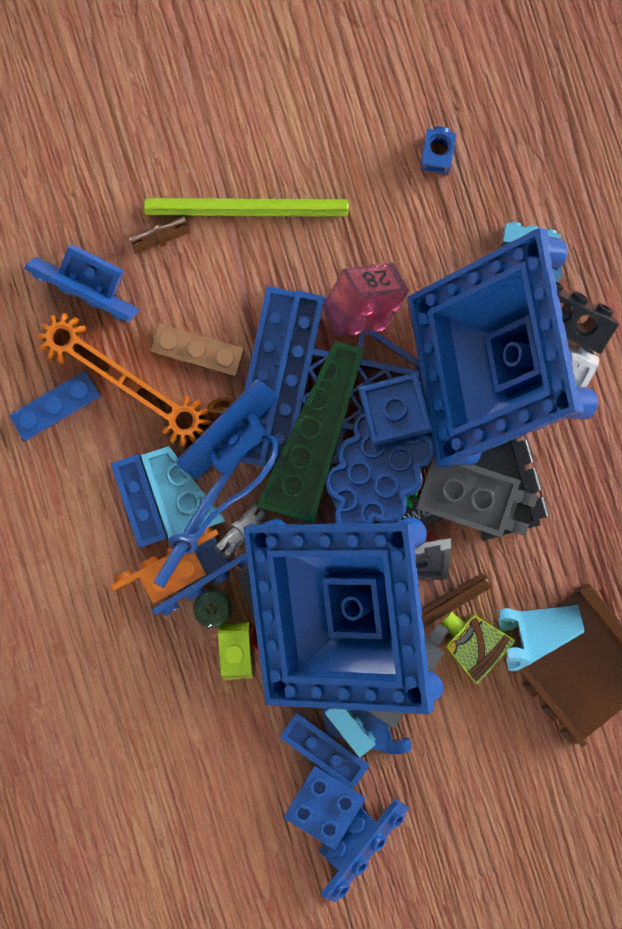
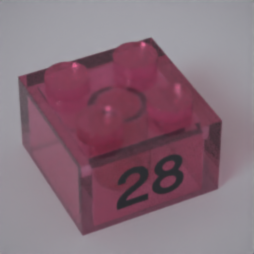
(365, 299)

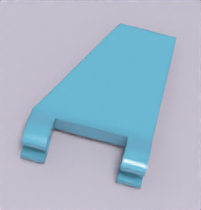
(539, 632)

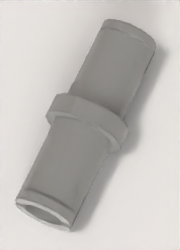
(235, 535)

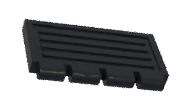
(510, 461)

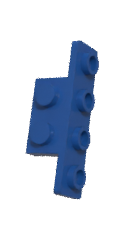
(87, 278)
(230, 434)
(215, 568)
(358, 845)

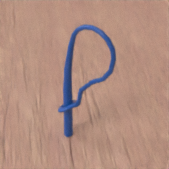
(193, 530)

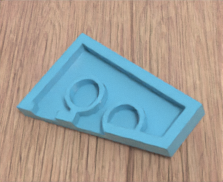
(173, 491)

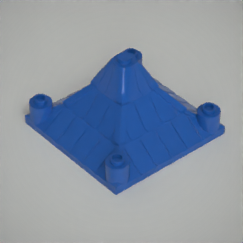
(496, 350)
(340, 615)

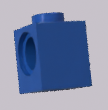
(438, 163)

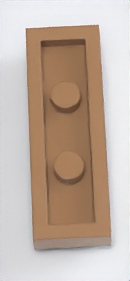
(197, 350)

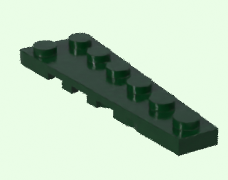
(308, 453)

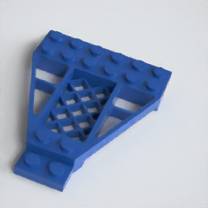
(284, 360)

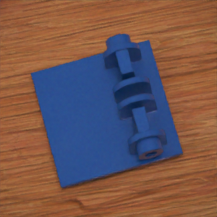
(324, 807)

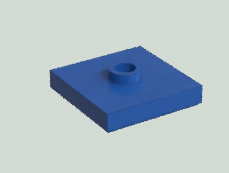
(395, 409)

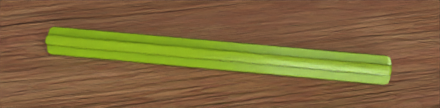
(246, 207)

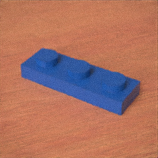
(55, 405)
(139, 501)
(324, 750)

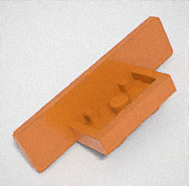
(186, 572)

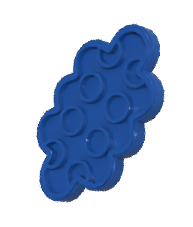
(376, 480)

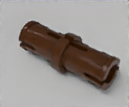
(159, 234)

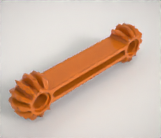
(120, 377)

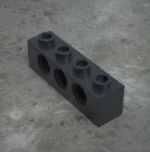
(598, 327)

